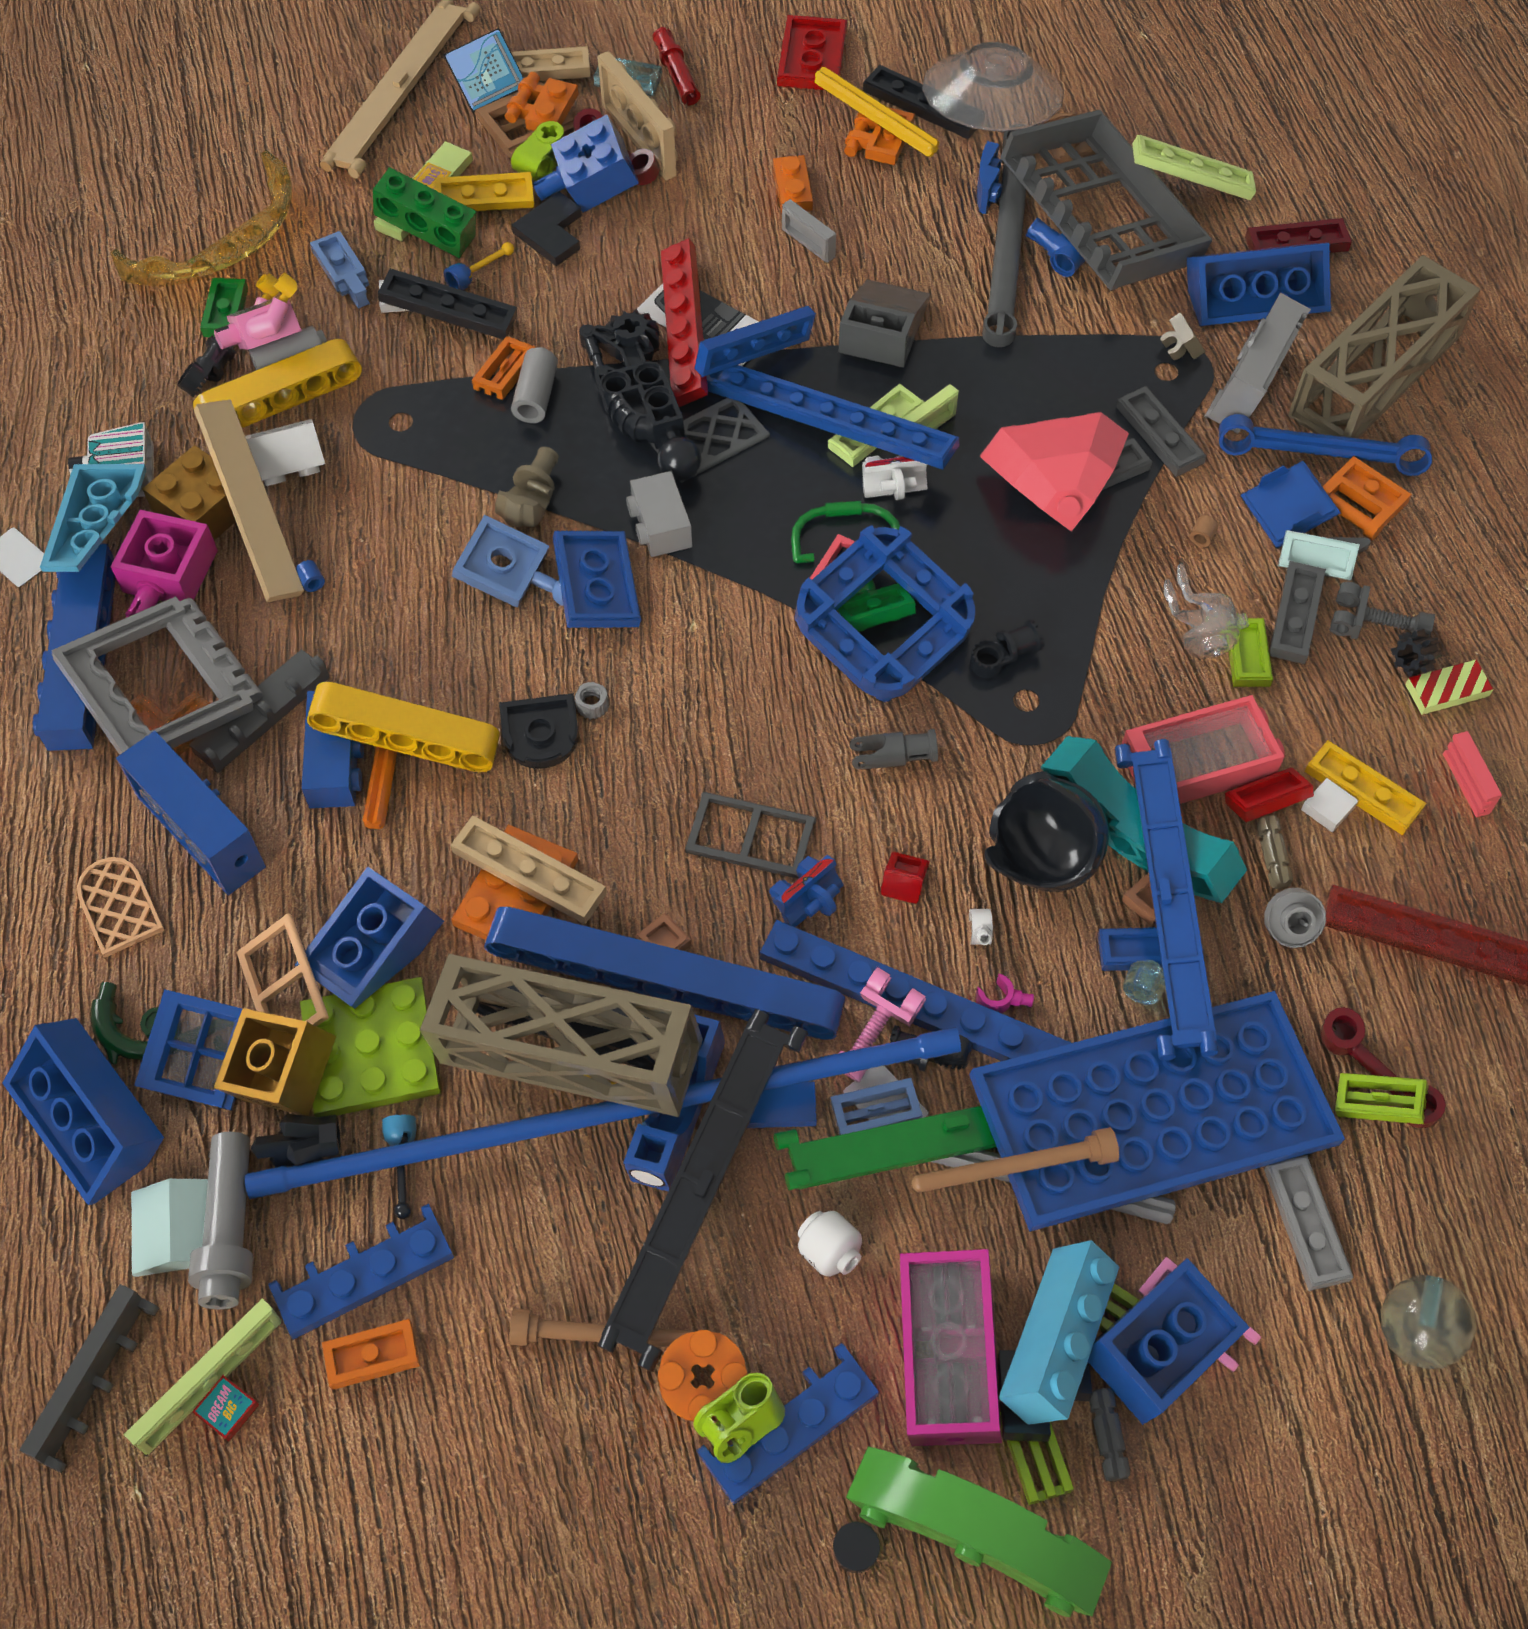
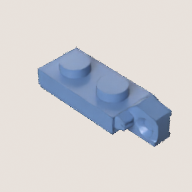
(342, 267)

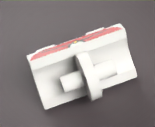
(892, 476)

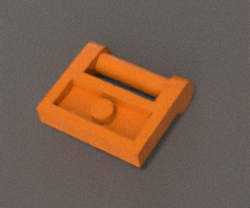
(1368, 490)

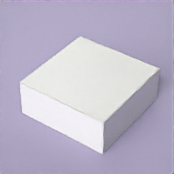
(1329, 805)

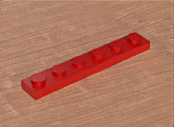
(683, 320)

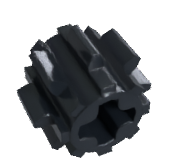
(1416, 652)

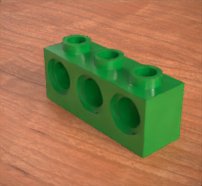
(424, 212)

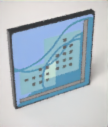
(484, 69)

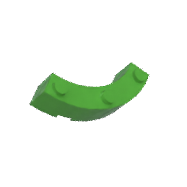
(980, 1529)

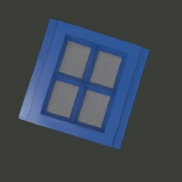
(188, 1049)

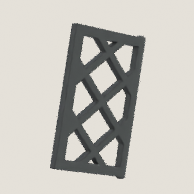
(737, 445)

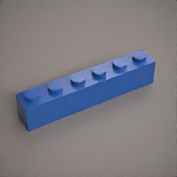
(80, 607)

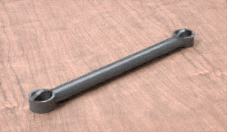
(1006, 260)

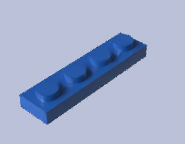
(754, 341)

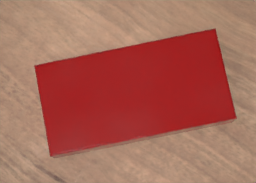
(1269, 794)

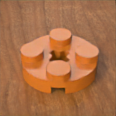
(702, 1349)

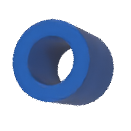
(310, 576)

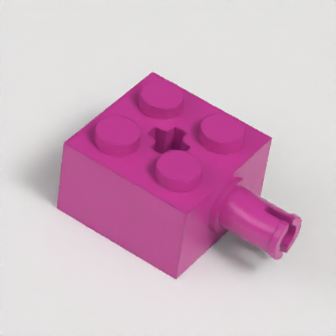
(163, 559)

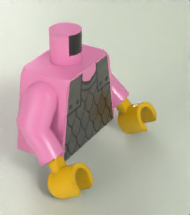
(266, 320)

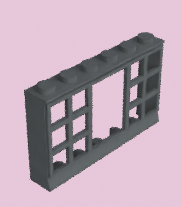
(1184, 233)

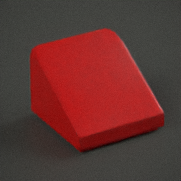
(904, 877)

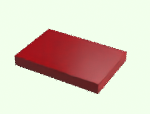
(808, 47)

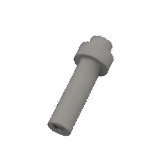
(222, 1263)

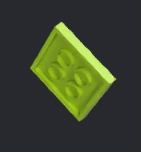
(376, 1050)

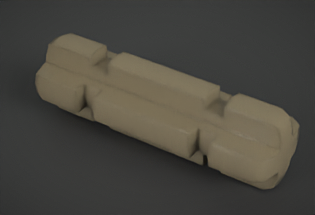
(1274, 852)

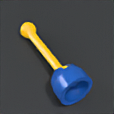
(460, 275)

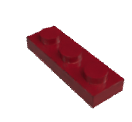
(1321, 231)

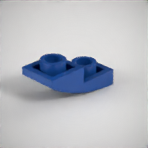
(988, 187)

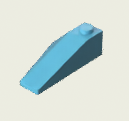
(89, 510)

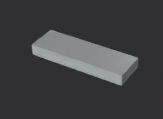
(1308, 1223)

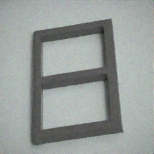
(743, 858)

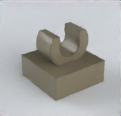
(1183, 337)

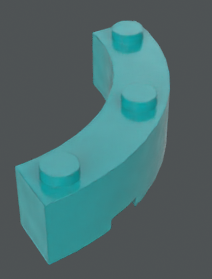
(1212, 861)

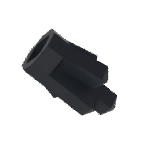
(301, 1141)

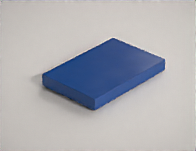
(596, 579)

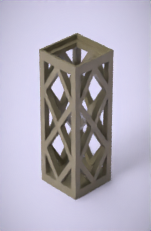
(1407, 296)
(670, 1026)

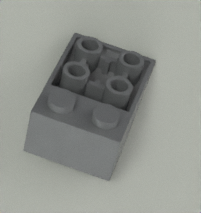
(882, 322)

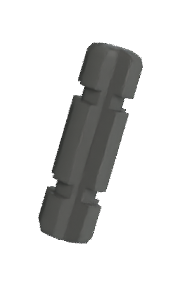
(1109, 1435)

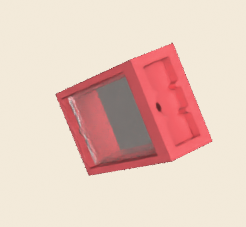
(1214, 747)

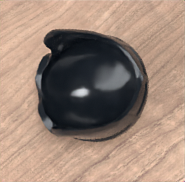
(1048, 834)

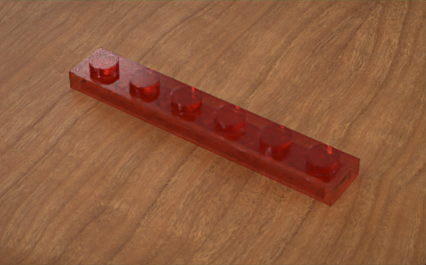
(1427, 934)

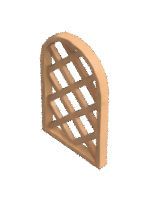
(139, 884)

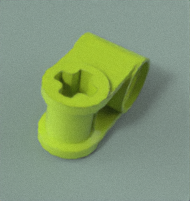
(536, 152)
(740, 1416)

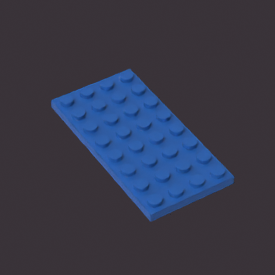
(1171, 1118)

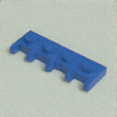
(362, 1276)
(805, 1422)

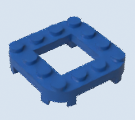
(922, 578)

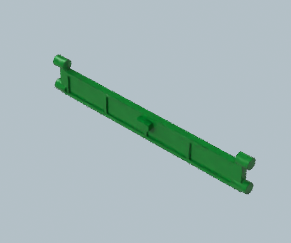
(884, 1147)

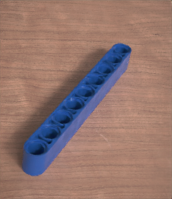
(663, 972)

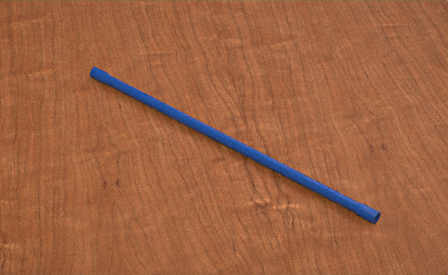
(285, 1178)

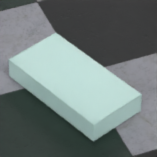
(1326, 553)

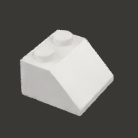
(286, 451)

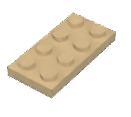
(637, 113)

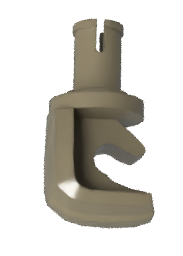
(532, 491)

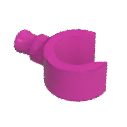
(1013, 996)

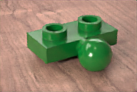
(875, 607)

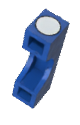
(663, 1138)

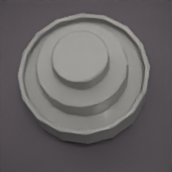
(1295, 917)

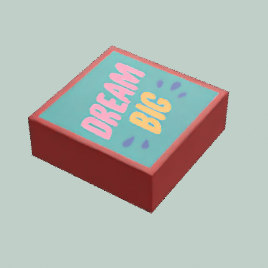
(225, 1408)

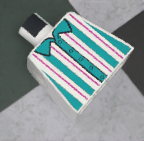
(120, 446)

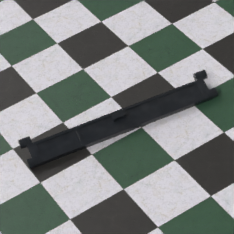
(695, 1188)

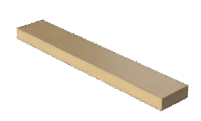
(248, 500)

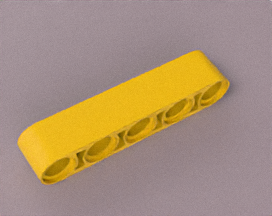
(288, 382)
(403, 727)

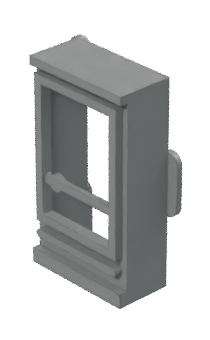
(1259, 360)

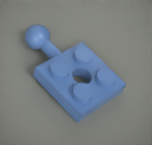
(507, 582)

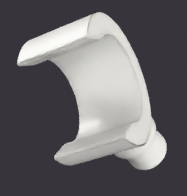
(981, 926)

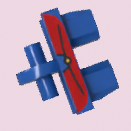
(810, 893)

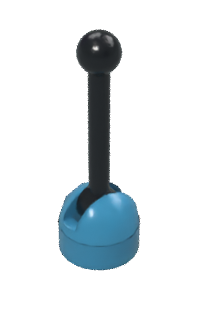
(400, 1130)

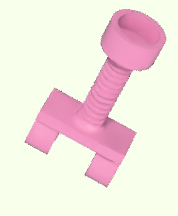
(884, 1009)

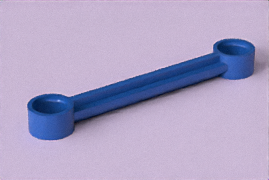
(1325, 445)

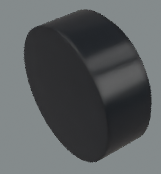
(856, 1547)

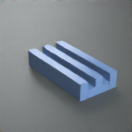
(874, 1093)

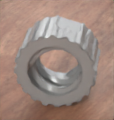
(594, 710)

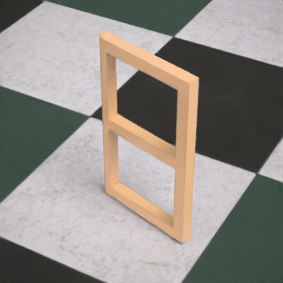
(303, 969)

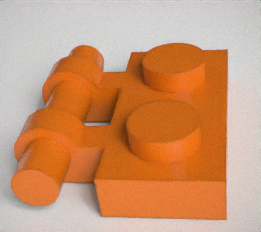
(551, 101)
(880, 144)

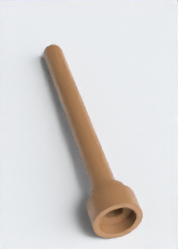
(1098, 1147)
(528, 1328)

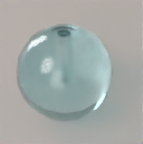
(1428, 1322)

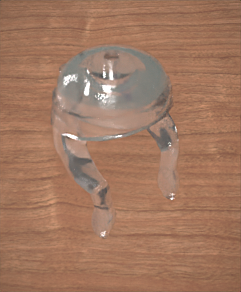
(1214, 627)

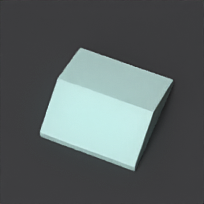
(167, 1225)

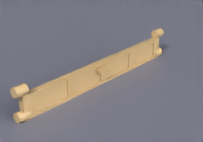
(395, 87)

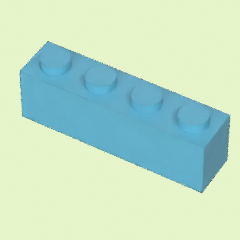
(1059, 1333)

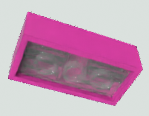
(949, 1348)

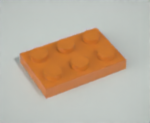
(490, 892)

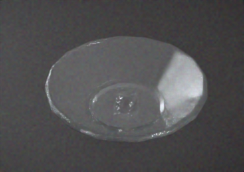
(993, 88)

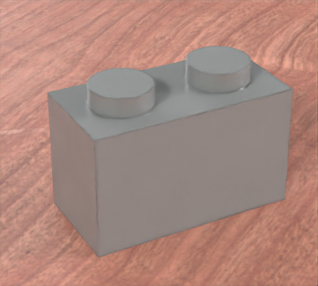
(660, 514)

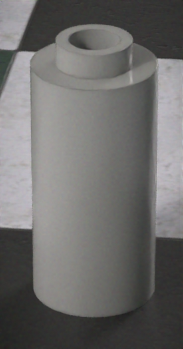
(286, 347)
(534, 385)

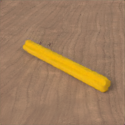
(877, 112)

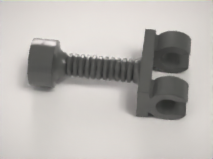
(1352, 595)

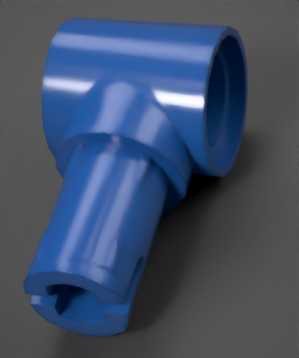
(1062, 253)

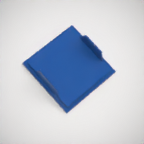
(1289, 501)

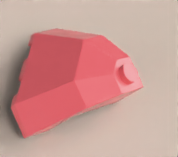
(1058, 461)

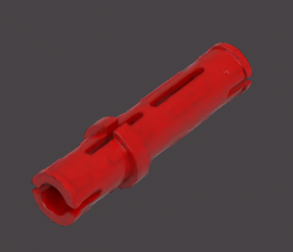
(672, 57)

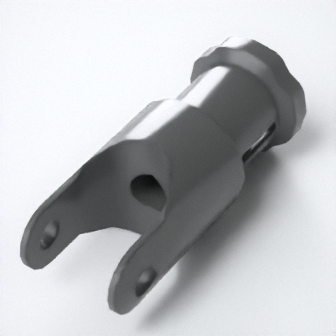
(894, 749)

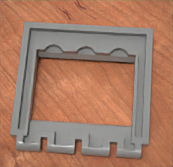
(199, 642)

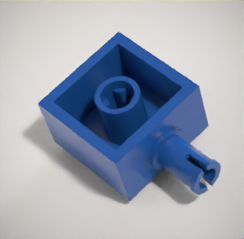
(590, 165)

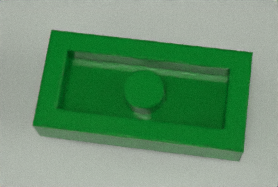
(224, 298)

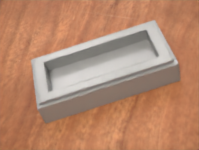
(808, 231)

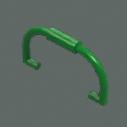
(832, 510)

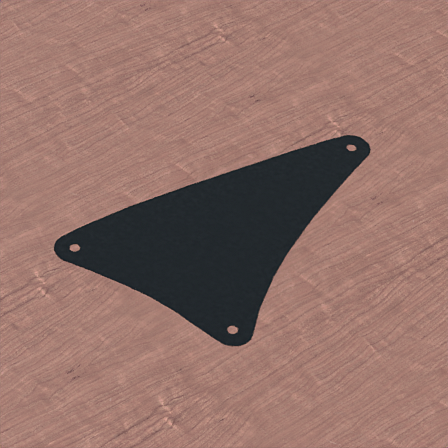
(746, 506)

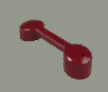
(643, 160)
(1347, 1041)

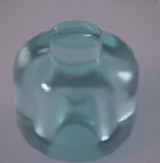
(1144, 982)

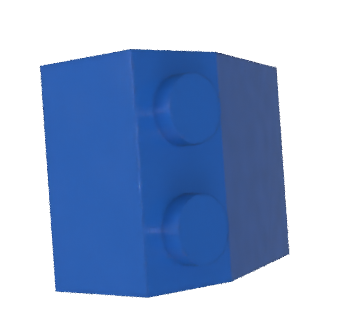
(369, 938)
(1166, 1341)

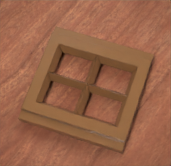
(498, 109)

